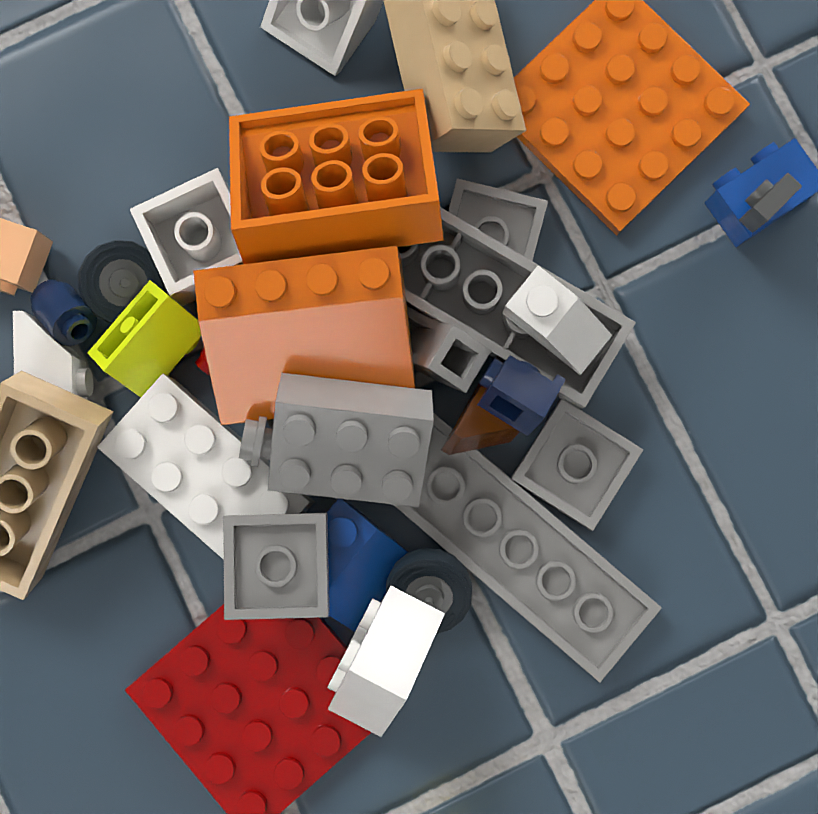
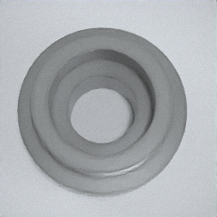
(256, 441)

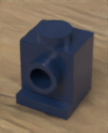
(518, 393)

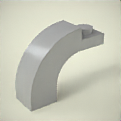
(444, 351)

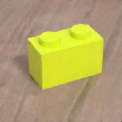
(146, 340)

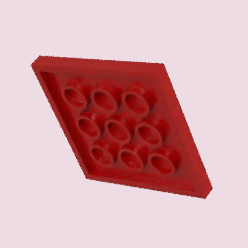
(251, 708)

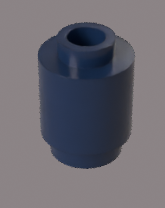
(62, 312)

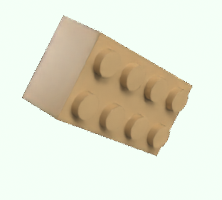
(464, 70)
(44, 459)

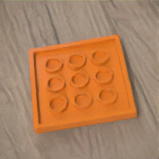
(621, 107)

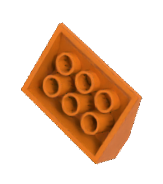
(333, 178)
(302, 317)

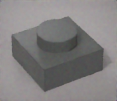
(768, 200)

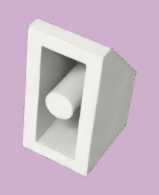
(557, 320)
(46, 359)

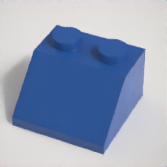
(358, 562)

